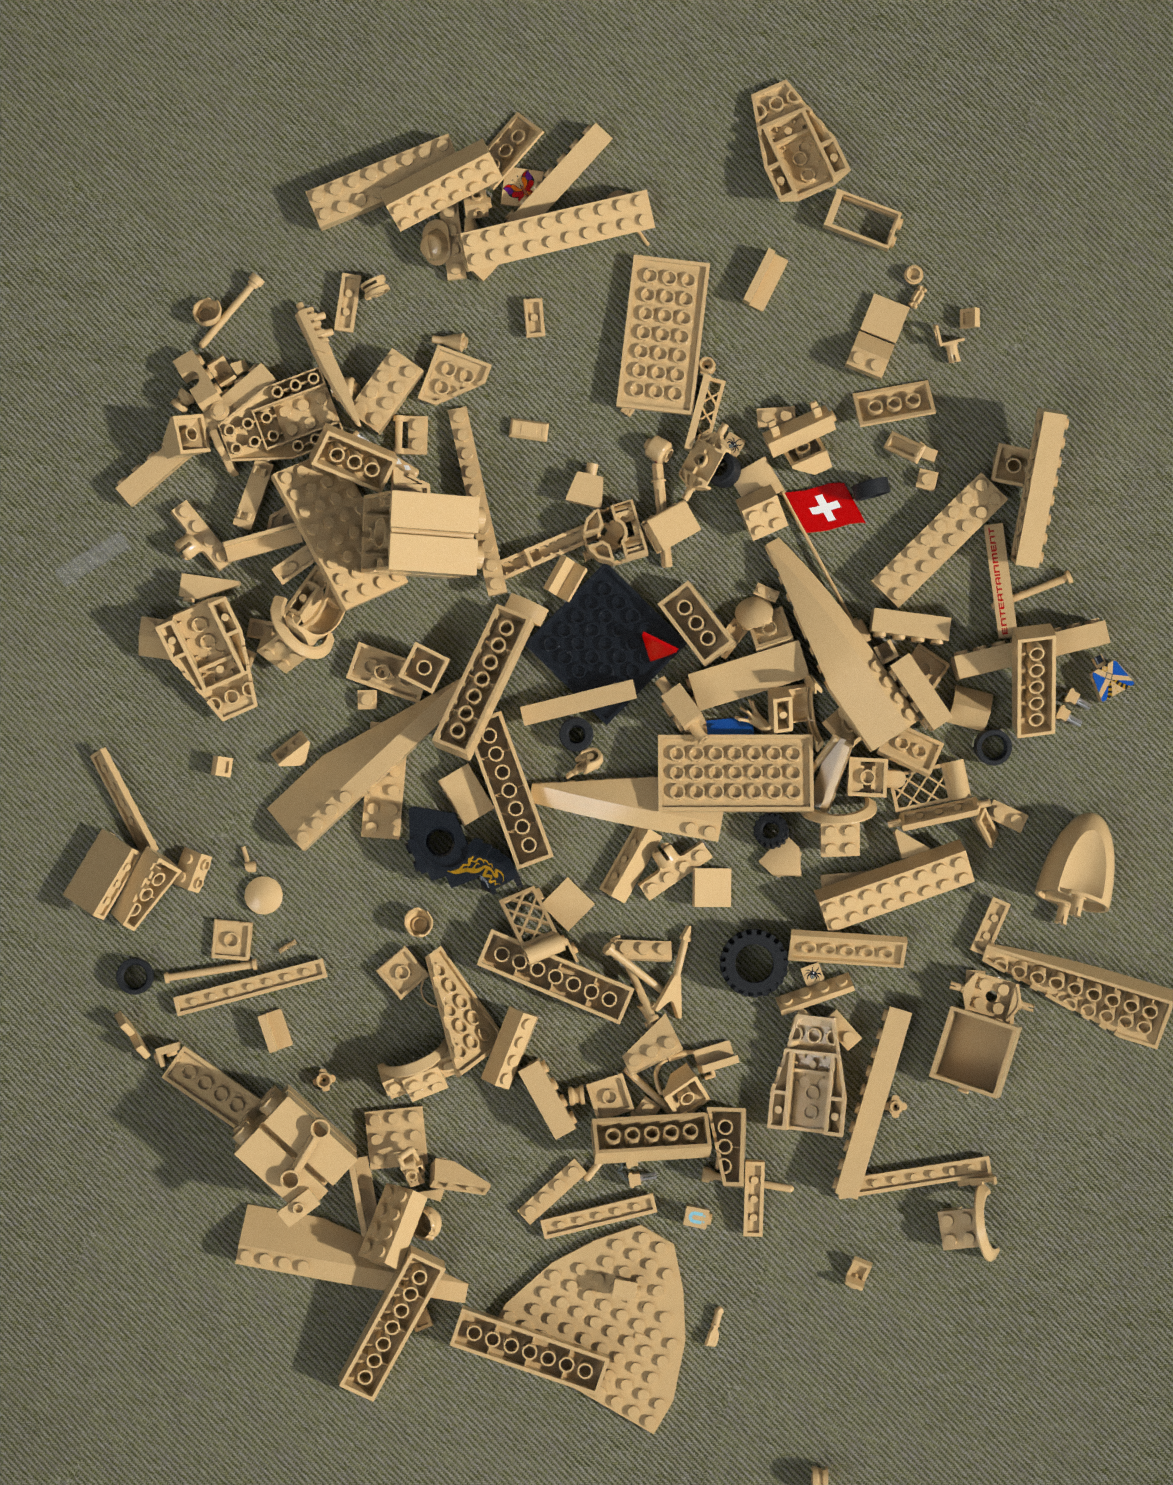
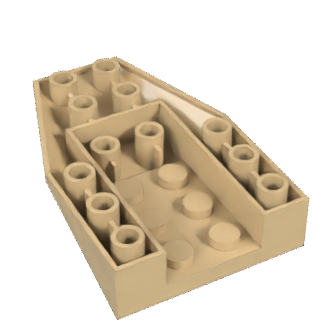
(280, 420)

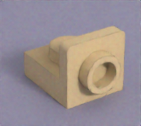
(169, 1050)

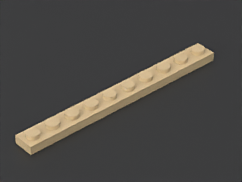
(475, 488)

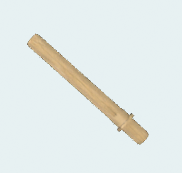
(661, 504)

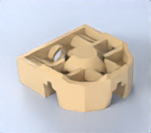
(632, 547)

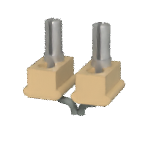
(1073, 698)
(635, 1177)

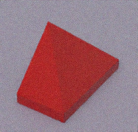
(657, 648)

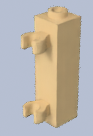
(799, 430)
(254, 494)

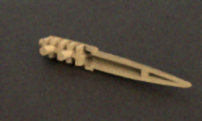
(319, 345)

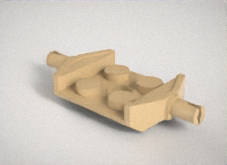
(697, 475)
(1003, 1007)

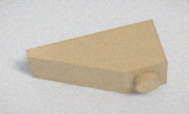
(201, 587)
(454, 1177)

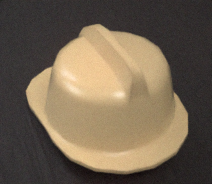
(436, 242)

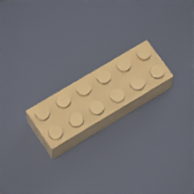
(441, 185)
(1033, 680)
(651, 1138)

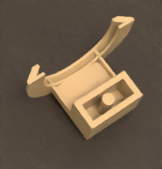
(283, 647)
(794, 705)
(841, 832)
(966, 1226)

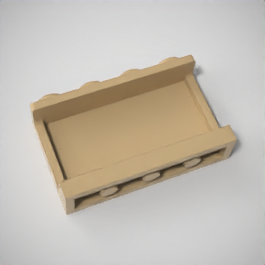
(102, 874)

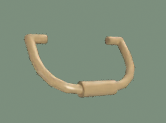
(682, 1054)

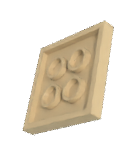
(392, 1132)

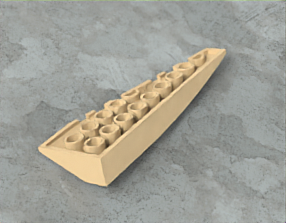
(626, 802)
(1113, 1000)

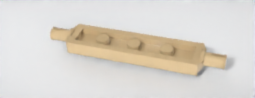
(939, 813)

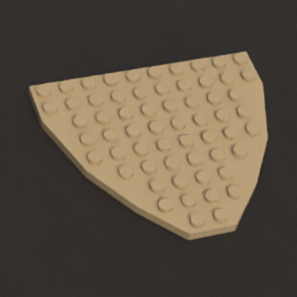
(576, 1304)

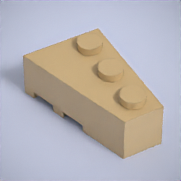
(653, 1047)

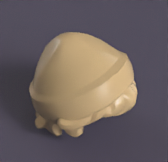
(428, 1224)

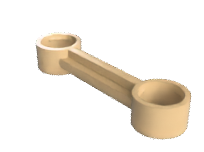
(305, 1153)

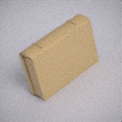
(670, 526)
(466, 794)

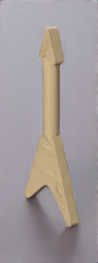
(672, 990)

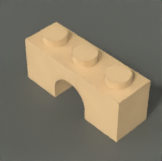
(190, 368)

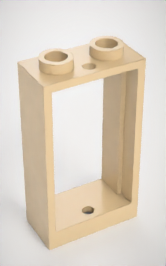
(843, 195)

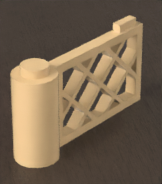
(955, 781)
(545, 944)

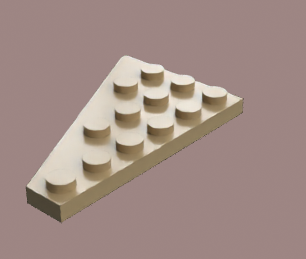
(465, 1020)

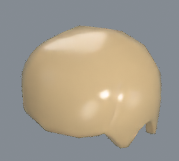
(207, 312)
(418, 922)

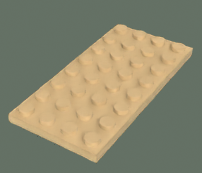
(663, 335)
(331, 521)
(736, 773)

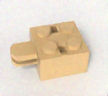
(871, 777)

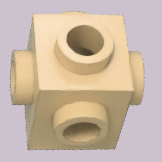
(477, 205)

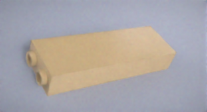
(747, 675)

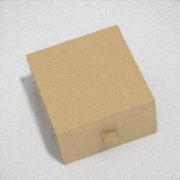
(975, 1052)

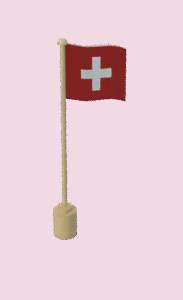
(821, 511)

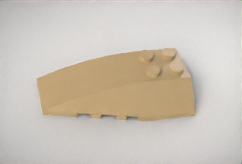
(795, 144)
(211, 654)
(810, 1080)

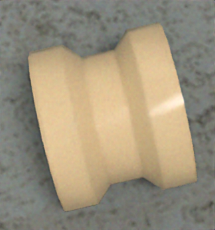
(576, 1095)

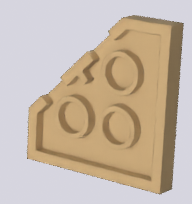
(452, 375)

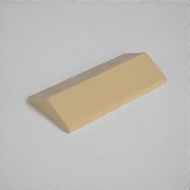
(513, 144)
(893, 403)

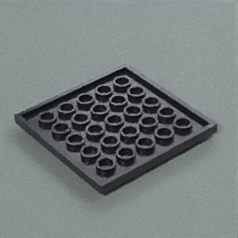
(600, 638)

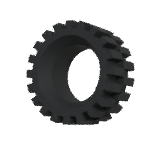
(729, 955)

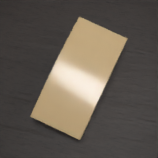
(527, 608)

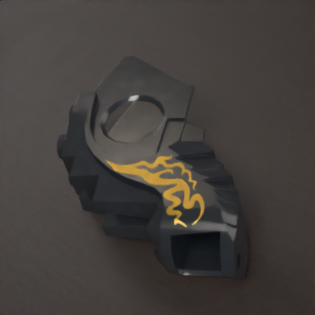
(463, 860)

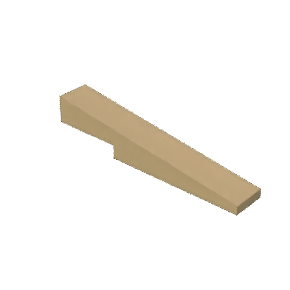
(544, 552)
(578, 702)

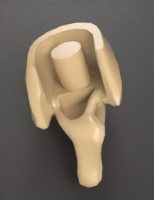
(590, 760)

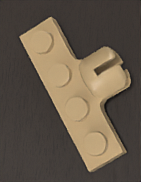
(198, 537)
(673, 867)

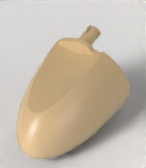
(1079, 868)

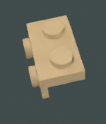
(194, 869)

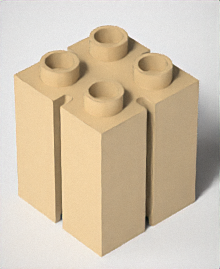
(422, 535)
(278, 1134)

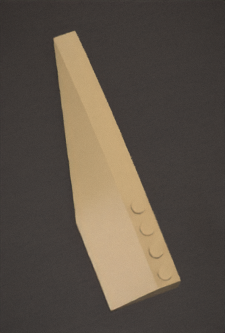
(843, 656)
(354, 769)
(320, 1251)

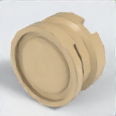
(375, 287)
(819, 1476)

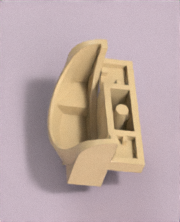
(311, 611)
(418, 1077)

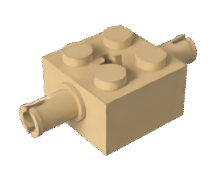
(681, 706)

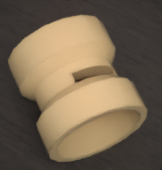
(182, 401)

